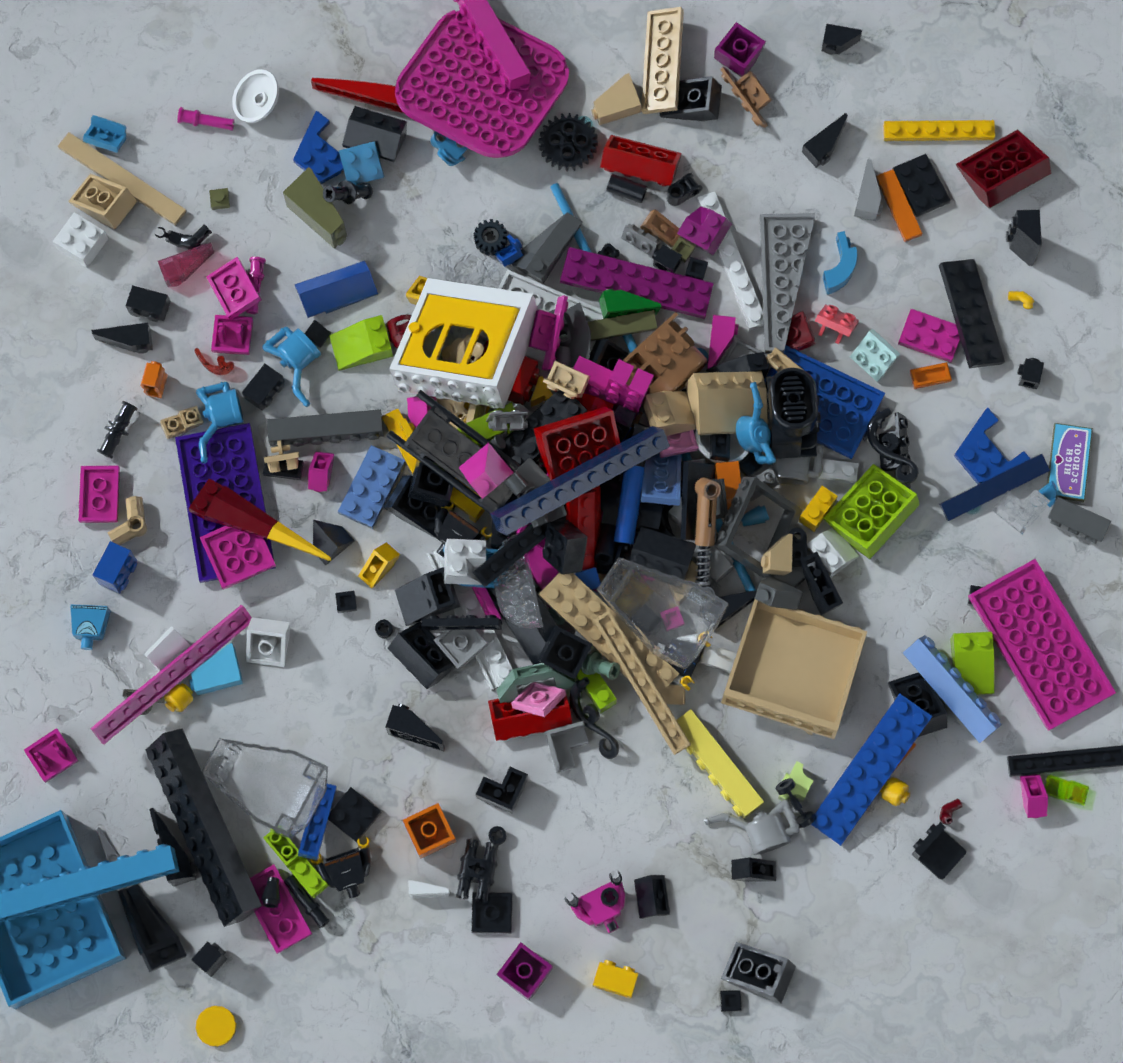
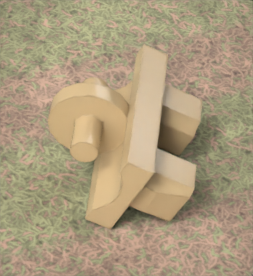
(273, 461)

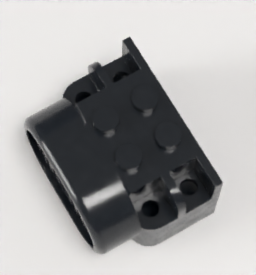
(792, 413)

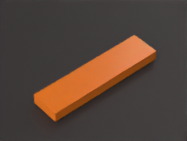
(898, 205)

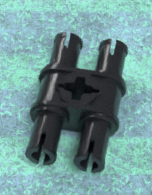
(483, 877)

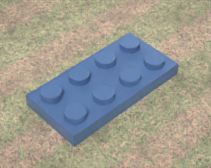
(662, 480)
(371, 486)

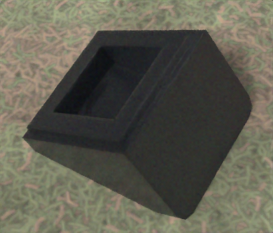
(317, 333)

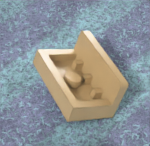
(567, 380)

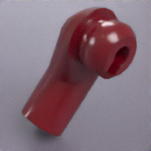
(947, 811)

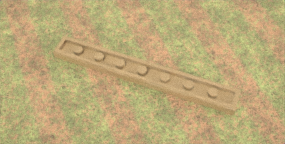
(113, 172)
(642, 682)

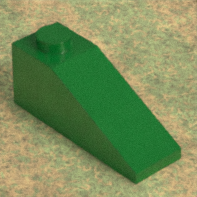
(620, 303)

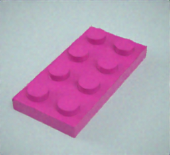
(281, 924)

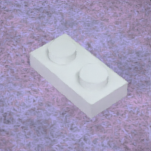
(839, 471)

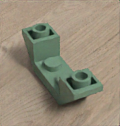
(523, 676)

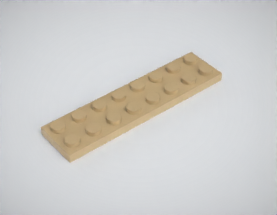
(581, 605)

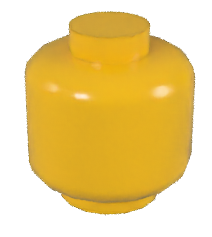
(178, 698)
(895, 791)

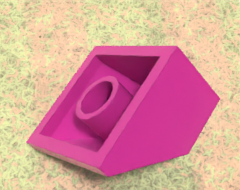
(485, 470)

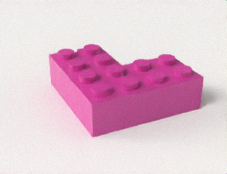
(612, 384)

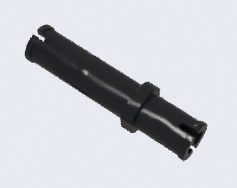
(306, 901)

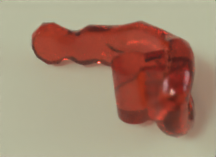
(223, 368)

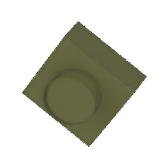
(219, 198)
(684, 248)

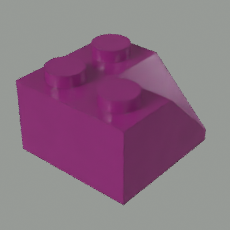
(739, 49)
(705, 229)
(524, 971)

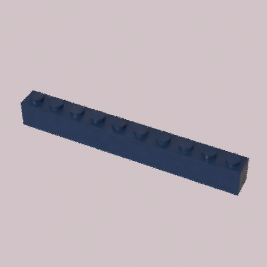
(579, 480)

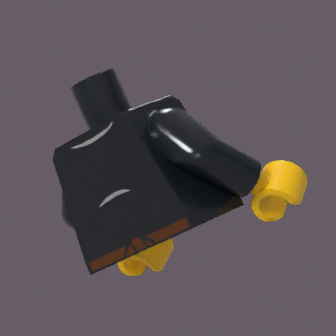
(452, 526)
(346, 869)

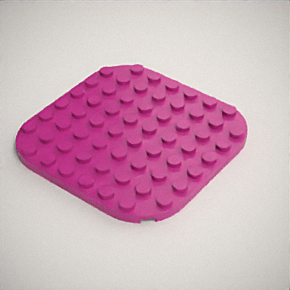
(461, 96)

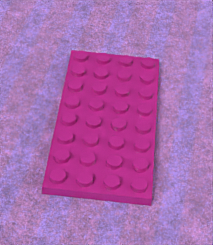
(1041, 644)

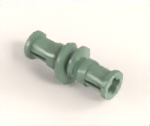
(595, 664)

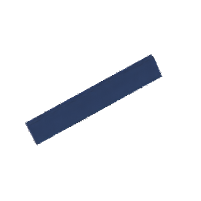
(994, 487)

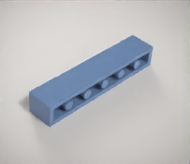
(952, 688)

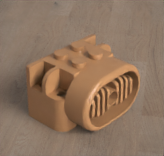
(668, 356)

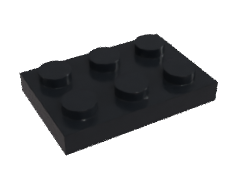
(921, 185)

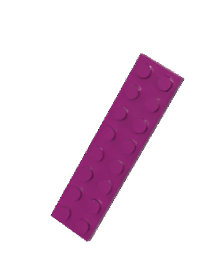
(672, 290)

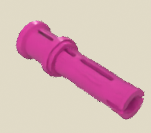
(196, 118)
(256, 276)

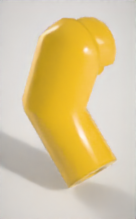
(1021, 296)

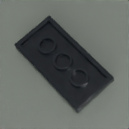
(692, 473)

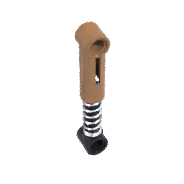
(705, 528)

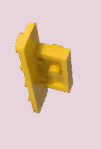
(395, 422)

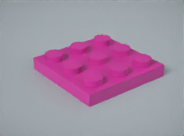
(236, 555)

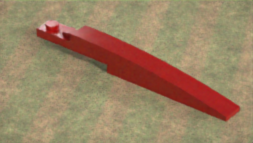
(366, 92)

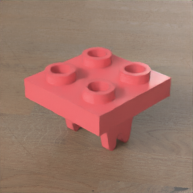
(834, 319)

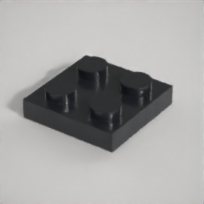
(354, 814)

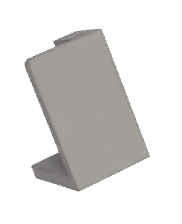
(562, 740)

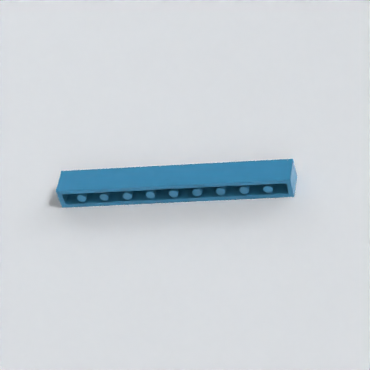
(87, 882)

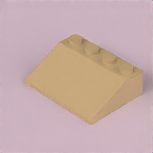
(722, 399)

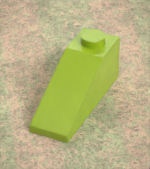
(598, 691)

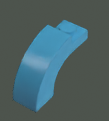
(841, 274)

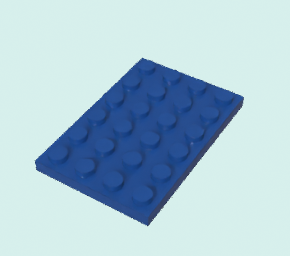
(843, 404)

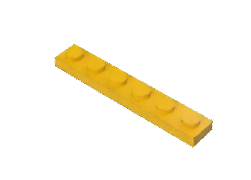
(939, 130)

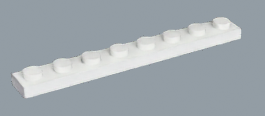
(736, 270)

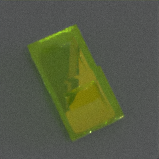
(1066, 790)

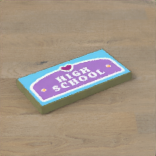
(1070, 460)

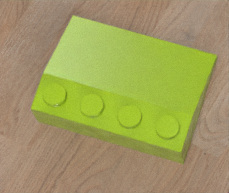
(872, 511)

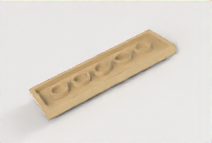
(662, 60)

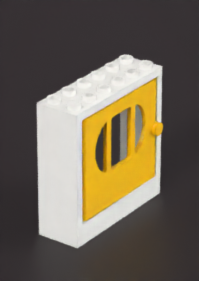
(474, 308)

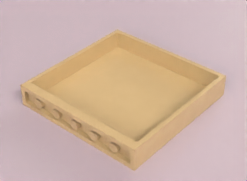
(794, 668)

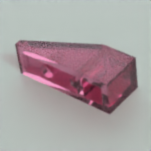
(182, 265)

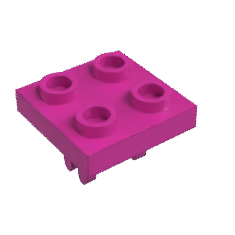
(232, 335)
(51, 755)

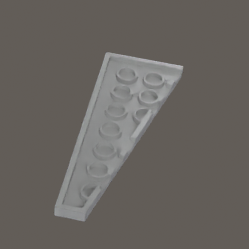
(783, 256)

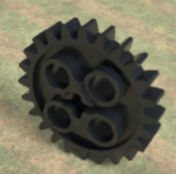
(580, 132)

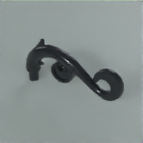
(888, 451)
(589, 722)

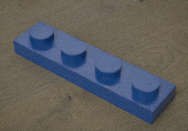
(315, 831)

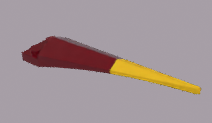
(226, 507)

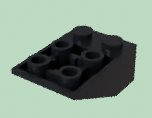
(426, 597)

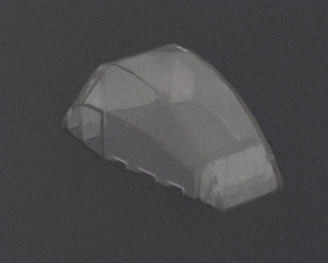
(662, 610)
(268, 783)

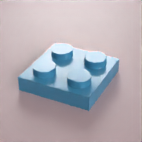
(361, 163)

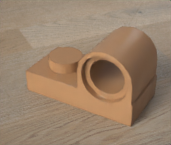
(660, 226)

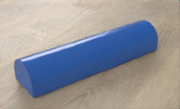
(629, 505)

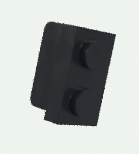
(938, 851)

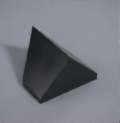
(330, 539)

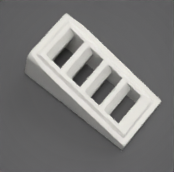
(425, 890)

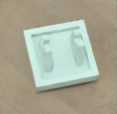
(874, 355)

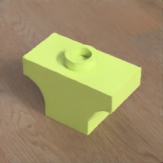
(802, 782)

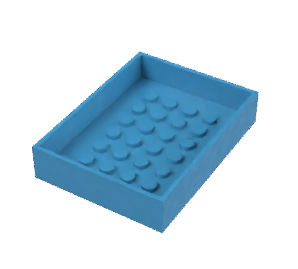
(55, 944)

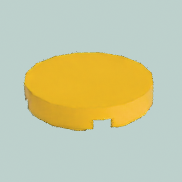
(216, 1026)

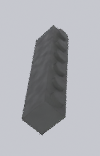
(325, 428)

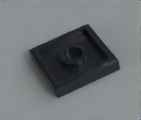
(494, 915)

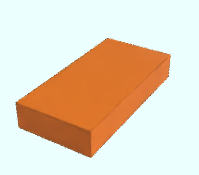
(930, 375)

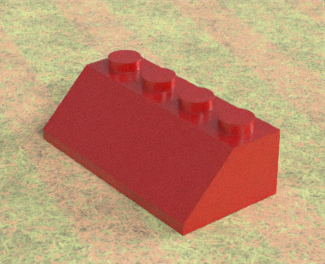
(640, 160)
(586, 516)
(514, 723)

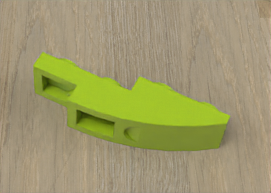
(297, 865)

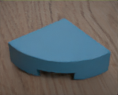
(1049, 492)

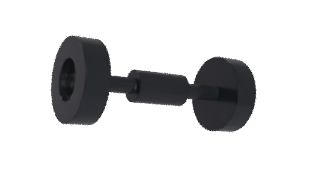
(786, 786)

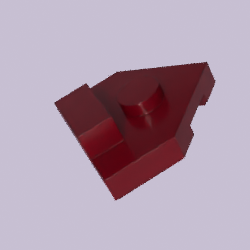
(800, 333)

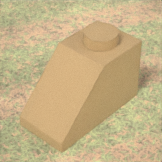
(779, 557)

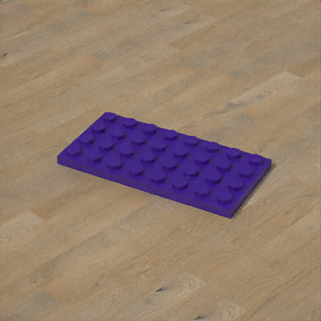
(229, 463)

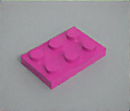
(233, 288)
(930, 335)
(99, 494)

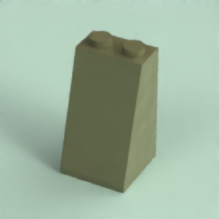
(307, 201)

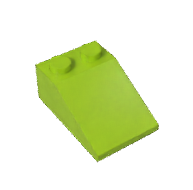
(361, 343)
(974, 659)

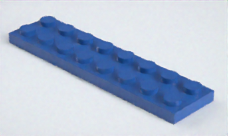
(870, 769)

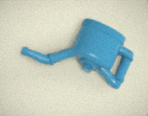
(294, 353)
(221, 409)
(754, 432)

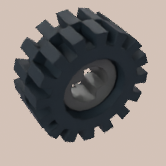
(481, 239)

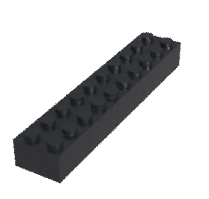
(203, 827)

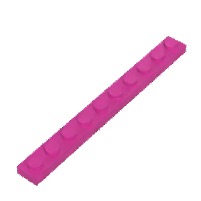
(171, 675)

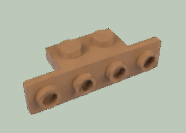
(750, 92)

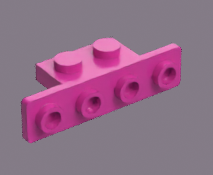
(547, 330)

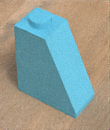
(217, 672)

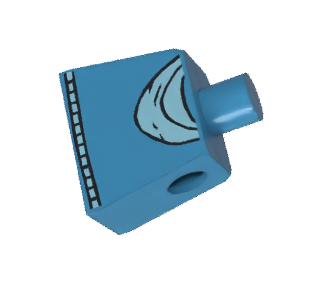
(89, 623)

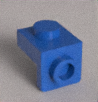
(510, 253)

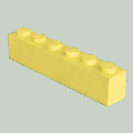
(719, 766)

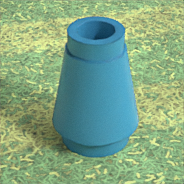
(755, 516)

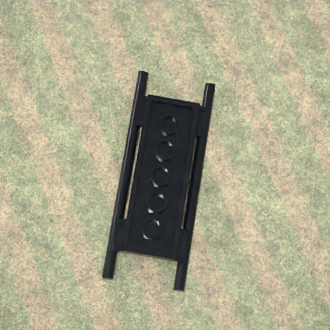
(450, 450)

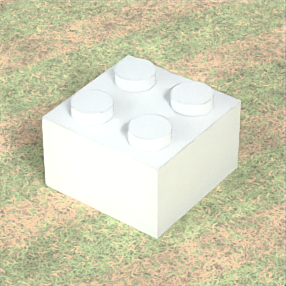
(80, 240)

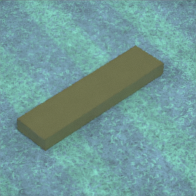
(622, 325)

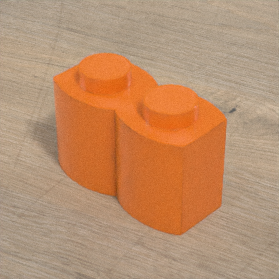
(154, 379)

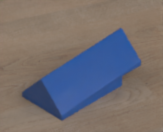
(336, 289)

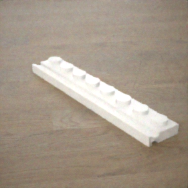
(492, 658)

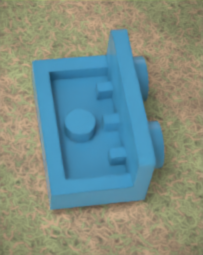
(105, 134)

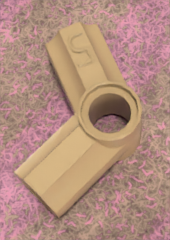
(135, 514)

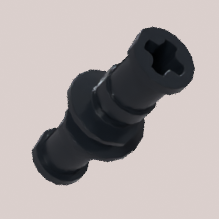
(347, 192)
(117, 429)

